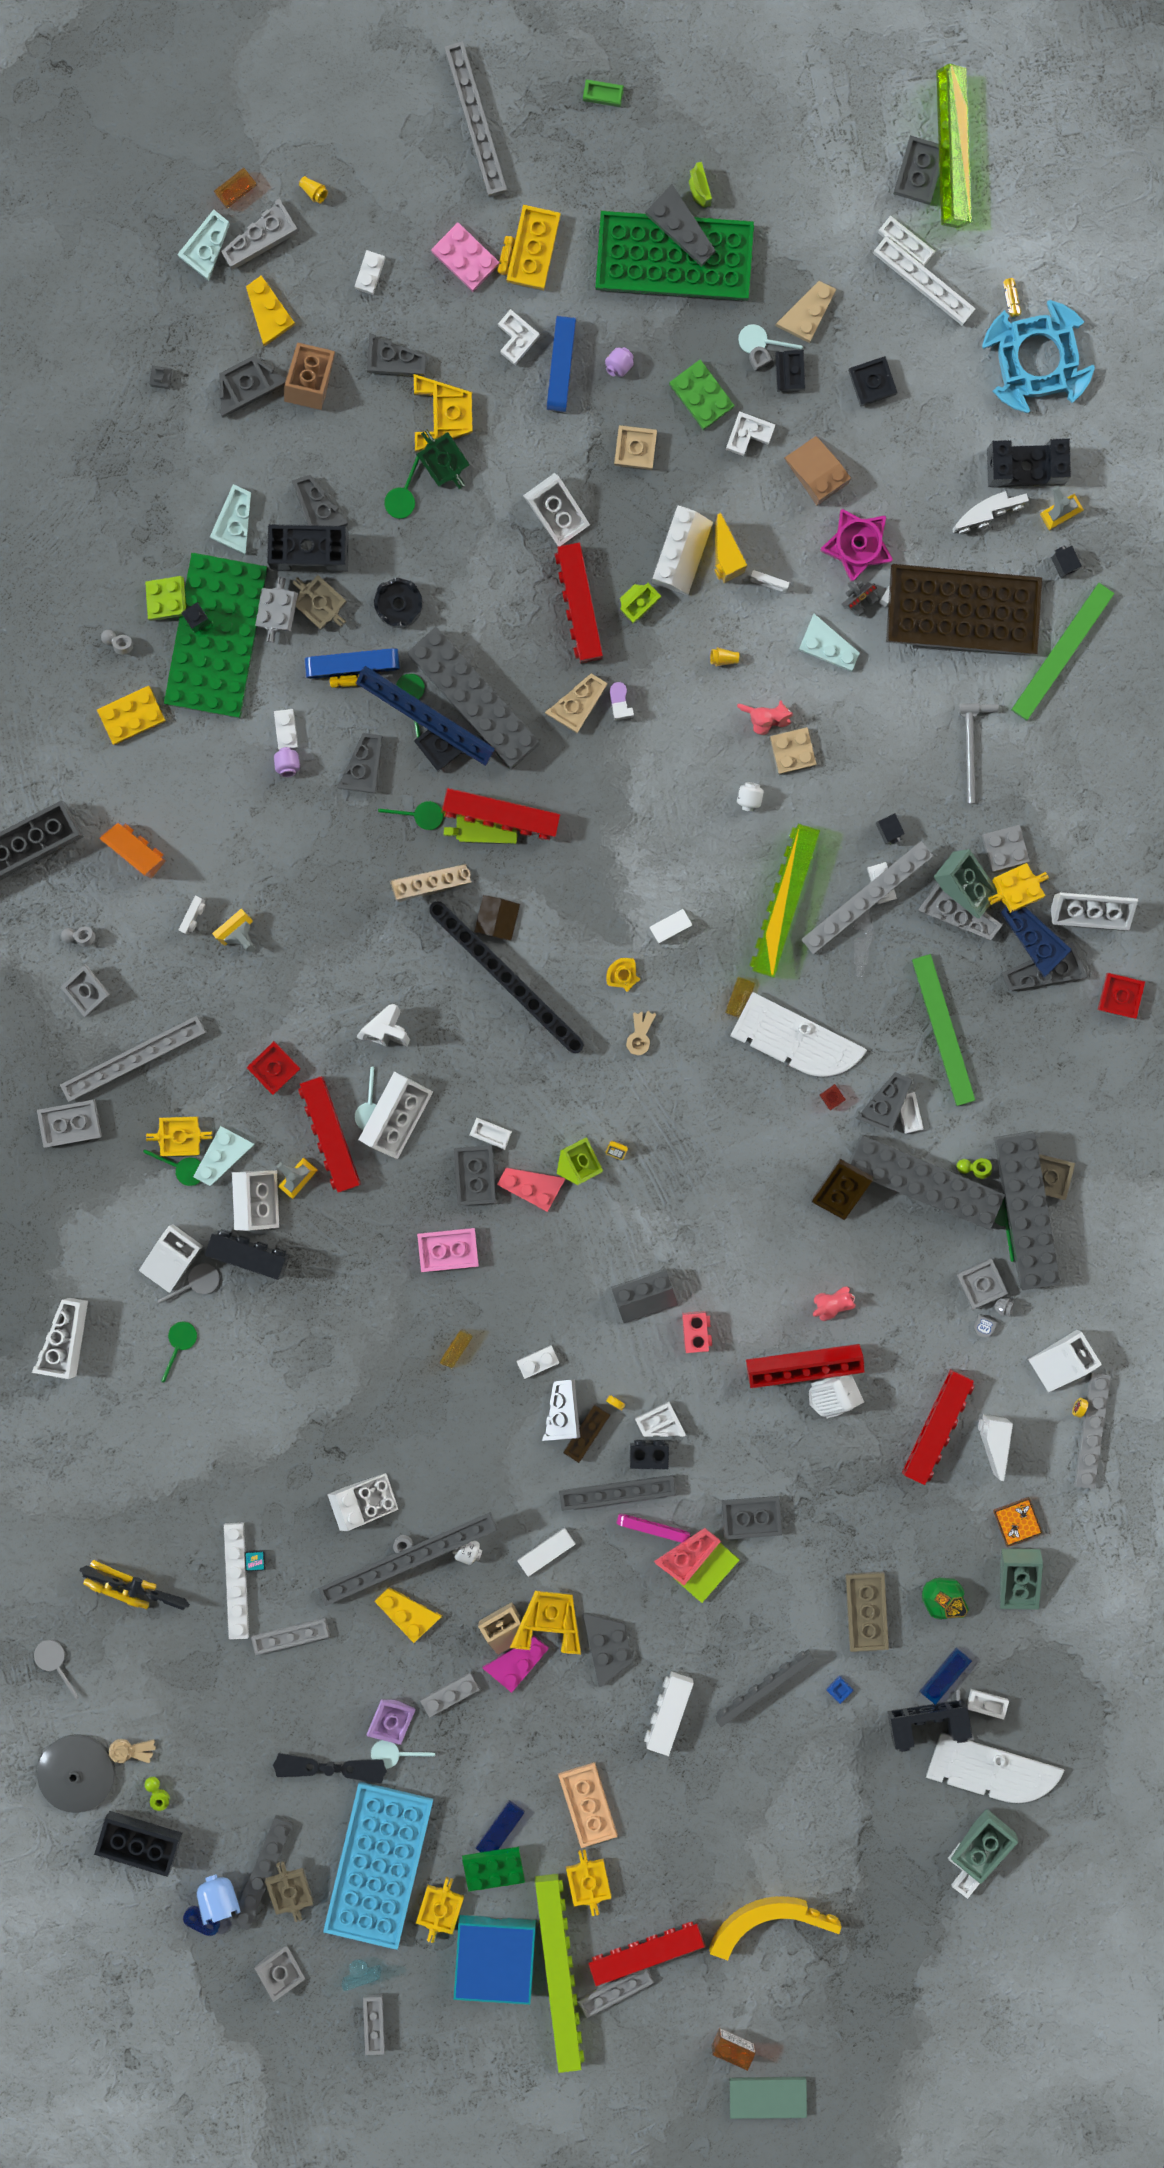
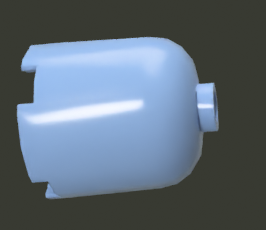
(216, 1899)

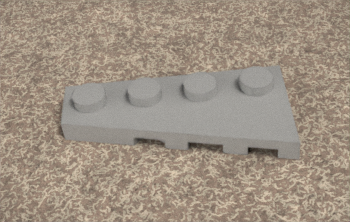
(261, 236)
(946, 909)

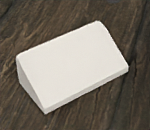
(670, 926)

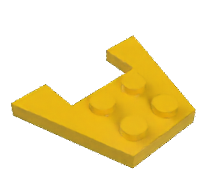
(451, 409)
(549, 1613)

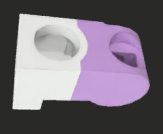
(618, 701)

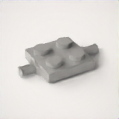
(276, 609)

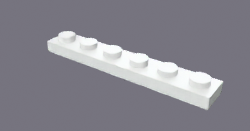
(924, 280)
(236, 1581)

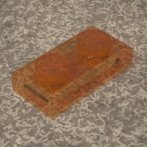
(235, 188)

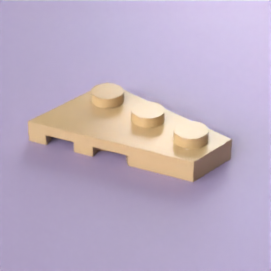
(577, 704)

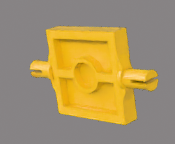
(1018, 888)
(179, 1136)
(588, 1882)
(439, 1909)

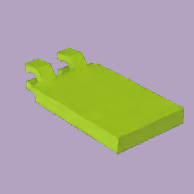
(478, 833)

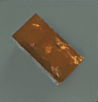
(733, 2049)

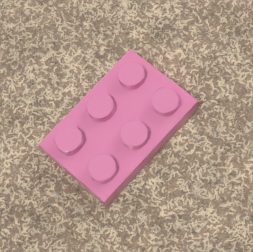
(465, 257)
(448, 1250)

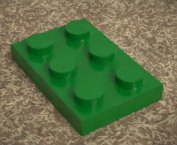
(493, 1869)

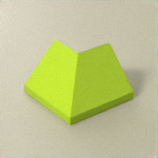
(578, 1162)

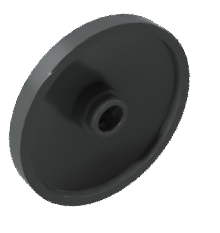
(86, 1760)

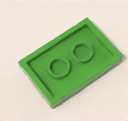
(701, 394)

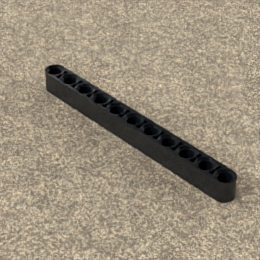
(499, 971)

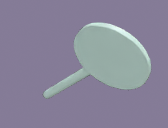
(755, 336)
(365, 1110)
(390, 1753)

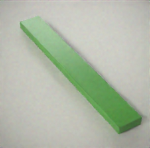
(1062, 651)
(943, 1029)

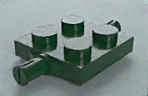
(443, 459)

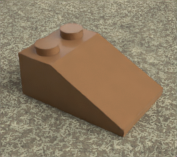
(308, 376)
(817, 470)

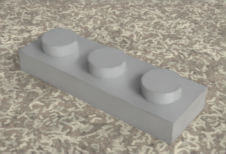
(449, 1694)
(373, 2024)

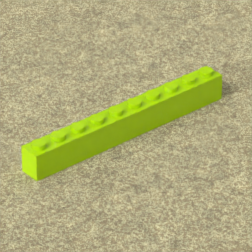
(558, 1973)

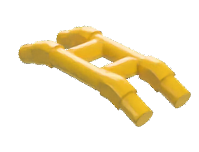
(107, 1589)

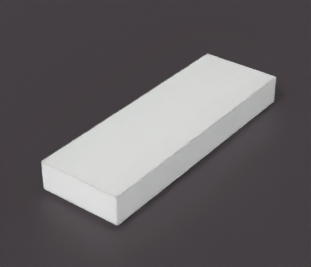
(906, 240)
(546, 1552)

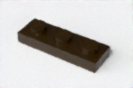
(588, 1432)

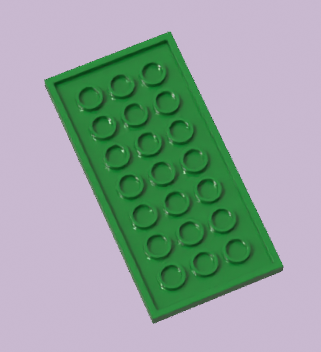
(645, 260)
(213, 664)

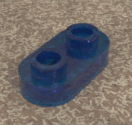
(198, 1924)

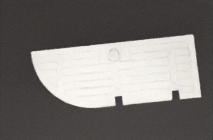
(787, 1034)
(986, 1768)

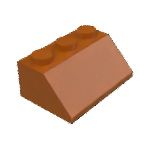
(134, 849)

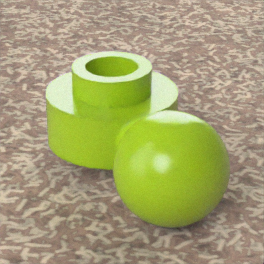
(965, 1166)
(152, 1785)

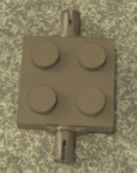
(319, 602)
(289, 1891)

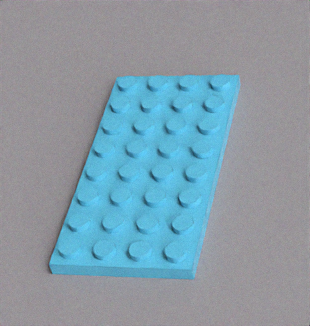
(378, 1865)

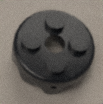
(398, 589)

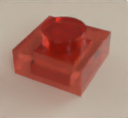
(832, 1097)

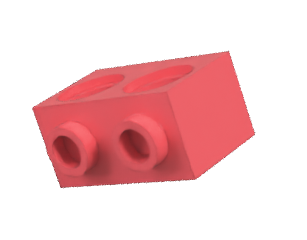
(691, 1332)

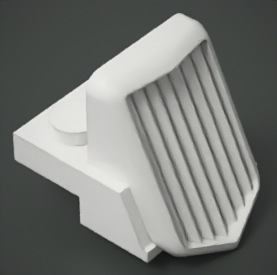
(383, 1028)
(834, 1395)

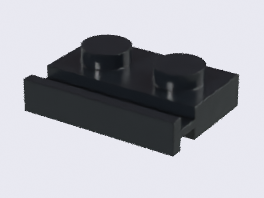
(790, 370)

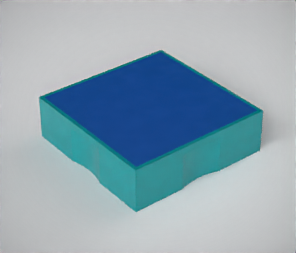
(494, 1959)

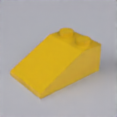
(728, 558)

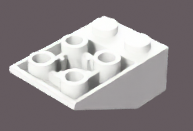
(170, 1257)
(1065, 1361)
(362, 1502)

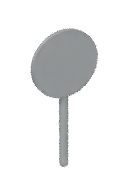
(202, 1279)
(49, 1657)

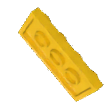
(533, 247)

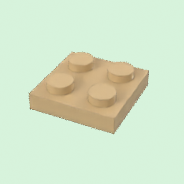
(635, 447)
(793, 750)

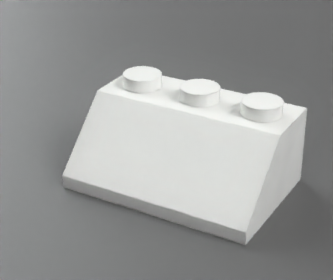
(255, 1200)

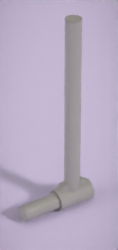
(970, 711)

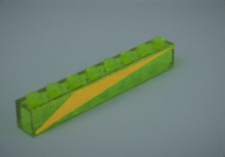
(954, 146)
(785, 901)

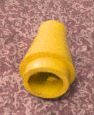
(313, 189)
(723, 657)

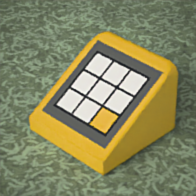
(616, 1150)

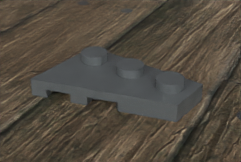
(393, 359)
(363, 767)
(887, 1103)

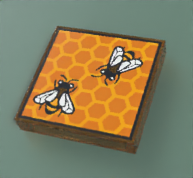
(1017, 1521)

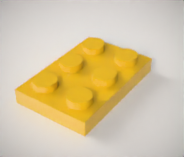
(131, 715)

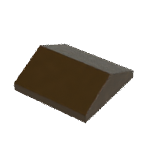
(497, 917)

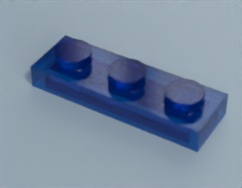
(945, 1676)
(500, 1828)

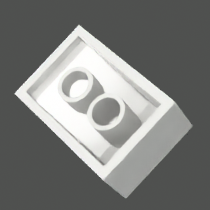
(556, 509)
(996, 1439)

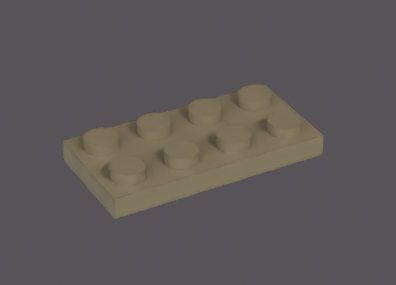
(867, 1611)

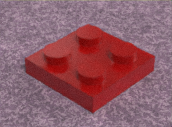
(1121, 995)
(273, 1068)

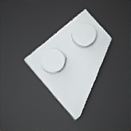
(660, 1422)

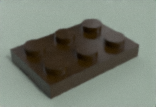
(842, 1189)

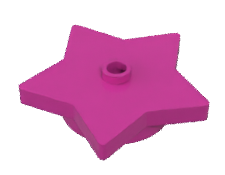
(852, 530)

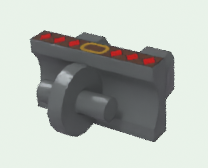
(859, 593)

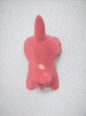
(764, 718)
(831, 1305)

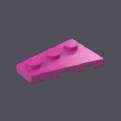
(515, 1664)

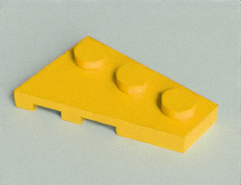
(408, 1615)

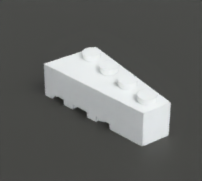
(64, 1341)

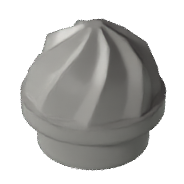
(1004, 1307)

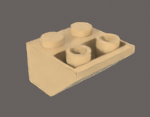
(501, 1627)

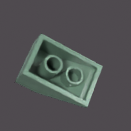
(966, 882)
(1020, 1578)
(984, 1846)

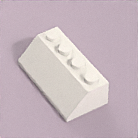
(682, 550)
(1093, 911)
(395, 1115)

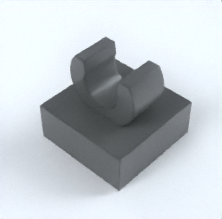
(160, 377)

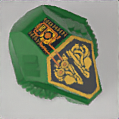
(944, 1598)

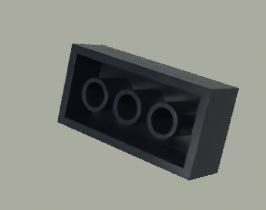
(246, 1254)
(138, 1843)

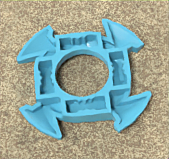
(1019, 382)

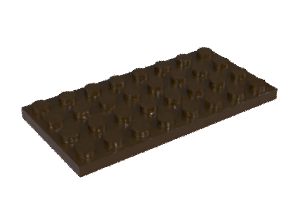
(964, 609)

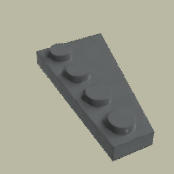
(678, 223)

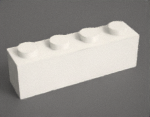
(669, 1713)

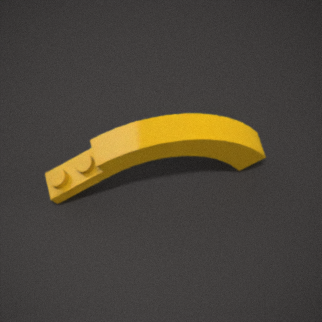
(764, 1910)

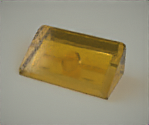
(739, 996)
(456, 1348)

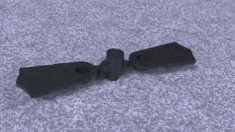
(134, 1587)
(296, 1766)

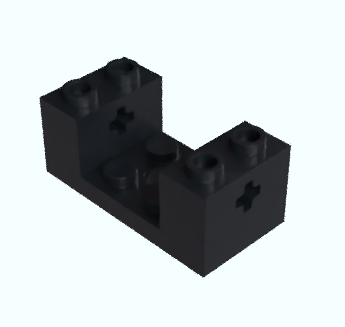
(1048, 464)
(328, 546)
(955, 1712)

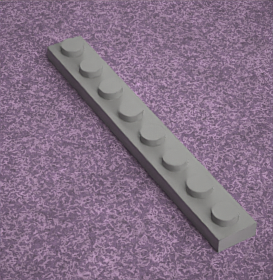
(475, 119)
(867, 897)
(133, 1058)

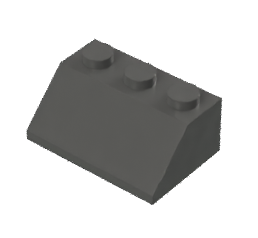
(644, 1295)

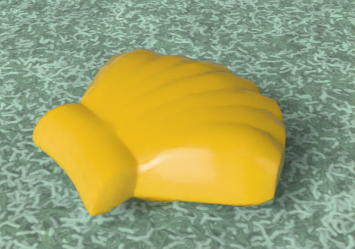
(622, 973)

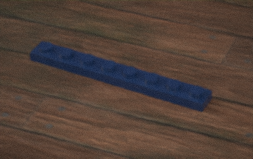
(425, 716)

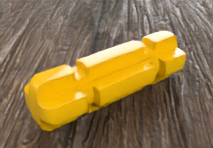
(506, 255)
(1012, 297)
(343, 681)

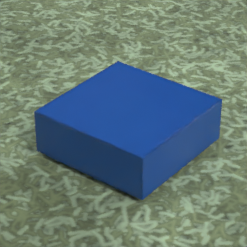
(839, 1689)

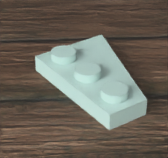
(205, 244)
(233, 520)
(828, 645)
(221, 1155)

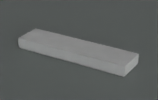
(290, 1636)
(614, 1992)

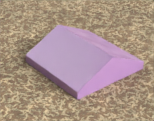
(391, 1721)

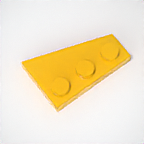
(268, 311)

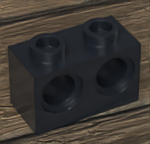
(649, 1460)

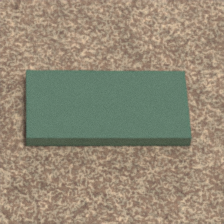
(768, 2097)

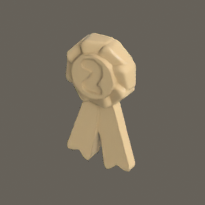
(638, 1042)
(122, 1750)

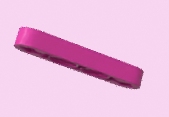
(652, 1528)

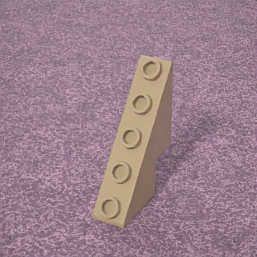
(430, 882)

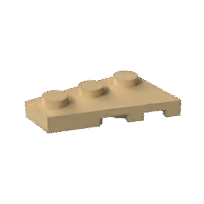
(808, 312)

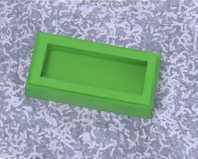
(603, 93)

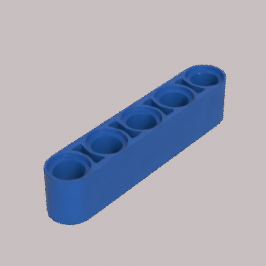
(561, 363)
(351, 663)

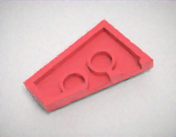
(531, 1186)
(688, 1556)

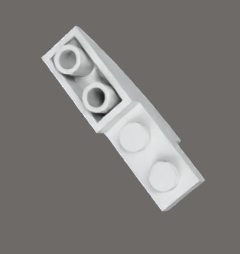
(981, 514)

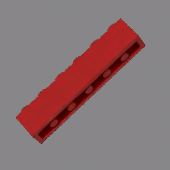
(579, 603)
(500, 813)
(330, 1134)
(805, 1366)
(938, 1427)
(646, 1954)

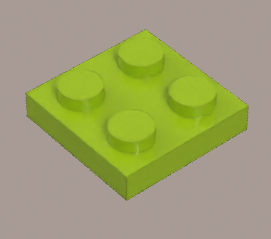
(165, 598)

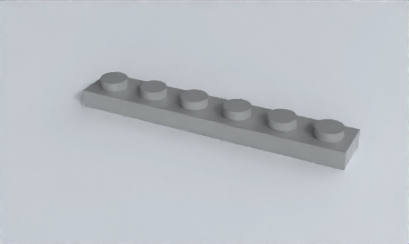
(1092, 1430)

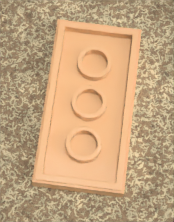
(587, 1805)

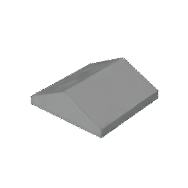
(85, 991)
(279, 1973)

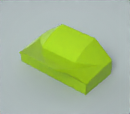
(699, 186)
(638, 601)

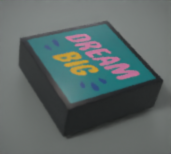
(255, 1560)

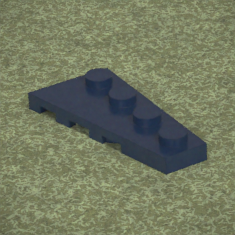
(1037, 939)

